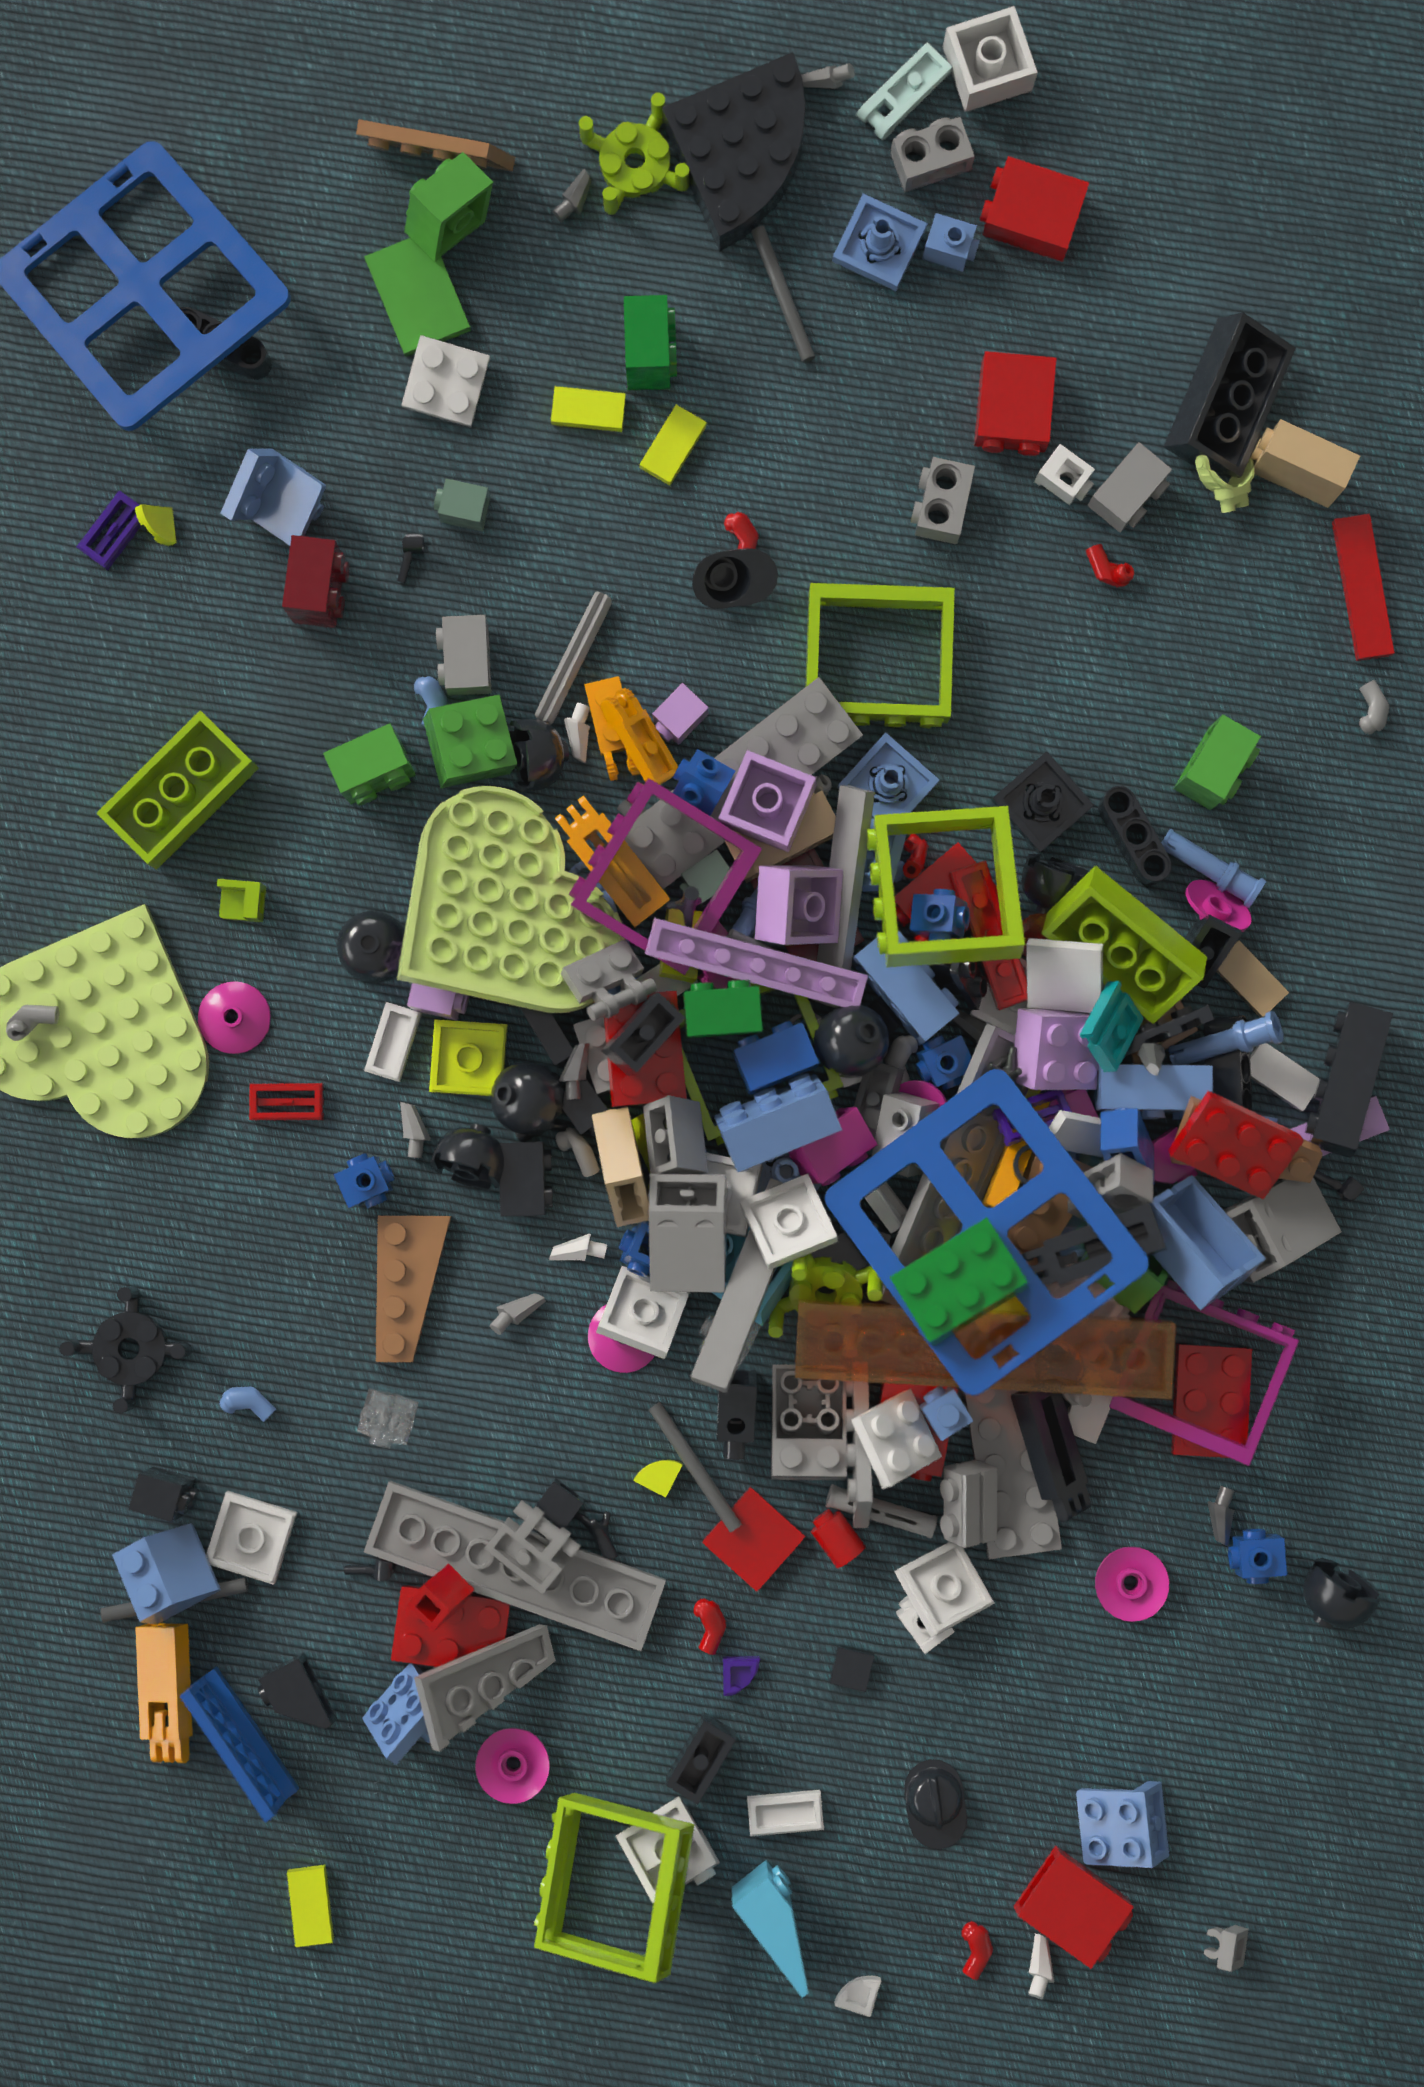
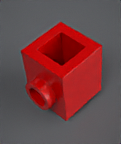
(444, 1590)

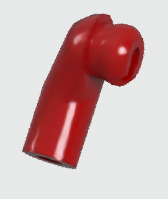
(1106, 571)

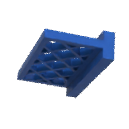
(239, 1743)

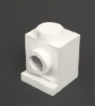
(1061, 464)
(909, 1617)

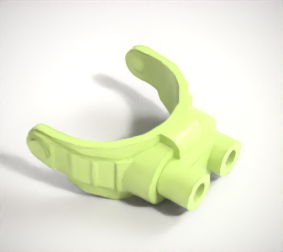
(1231, 495)

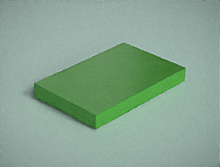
(416, 295)

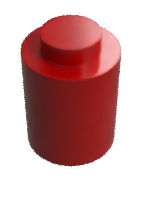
(837, 1537)

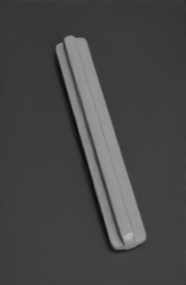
(573, 657)

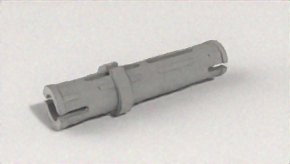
(921, 1522)

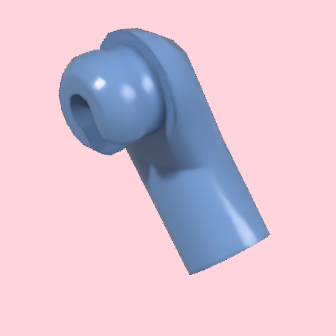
(431, 692)
(246, 1398)

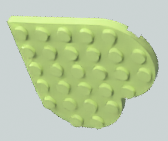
(496, 905)
(123, 1030)

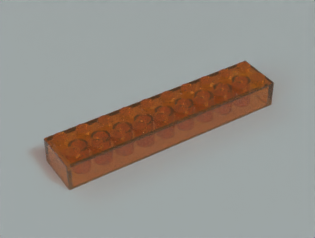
(885, 1347)

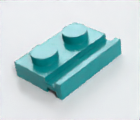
(1111, 1026)

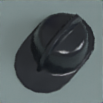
(734, 578)
(935, 1804)

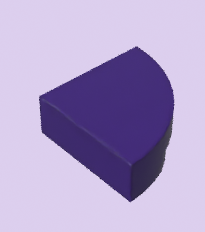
(738, 1673)

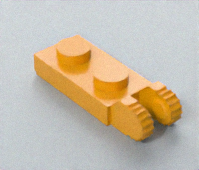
(639, 736)
(607, 737)

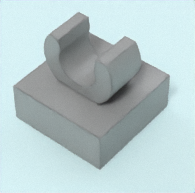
(1231, 1949)

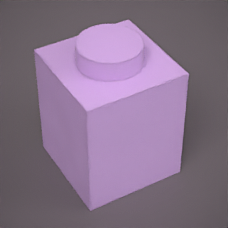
(679, 714)

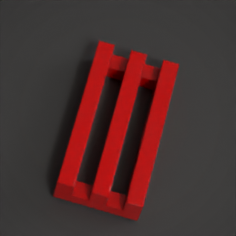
(318, 1101)

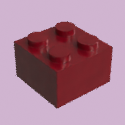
(315, 581)

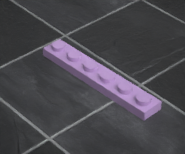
(755, 964)

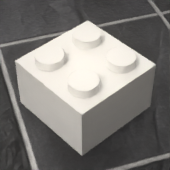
(989, 58)

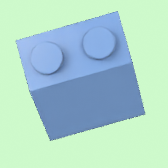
(166, 1573)

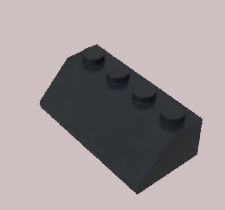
(1230, 394)

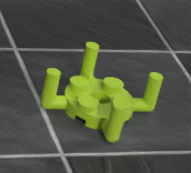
(631, 139)
(813, 1273)

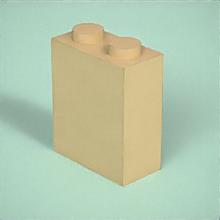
(1303, 463)
(621, 1166)

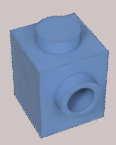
(951, 242)
(945, 1411)

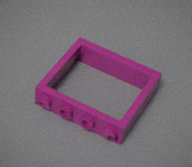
(620, 828)
(1192, 1432)

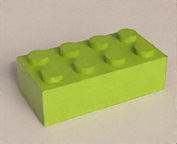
(177, 790)
(1138, 946)

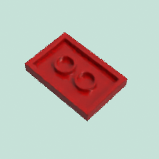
(658, 1076)
(1235, 1145)
(1212, 1393)
(473, 1627)

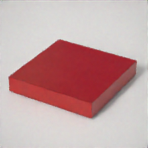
(758, 1544)

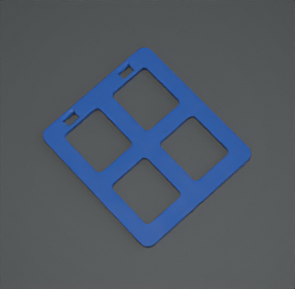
(142, 286)
(1060, 1175)

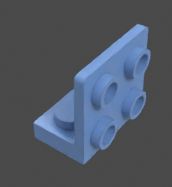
(273, 494)
(1123, 1826)

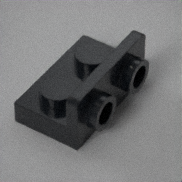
(962, 979)

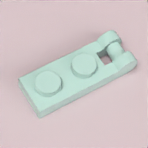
(905, 90)

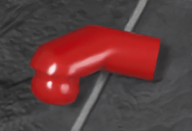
(743, 529)
(918, 850)
(713, 1622)
(980, 1949)

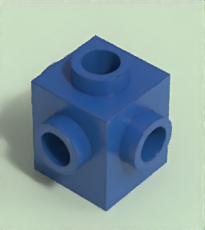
(702, 781)
(939, 915)
(956, 1061)
(351, 1181)
(631, 1241)
(1270, 1557)

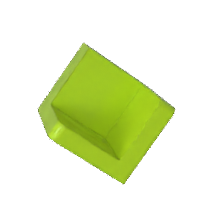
(242, 900)

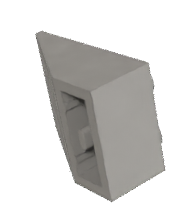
(1285, 1223)
(687, 1232)
(807, 1427)

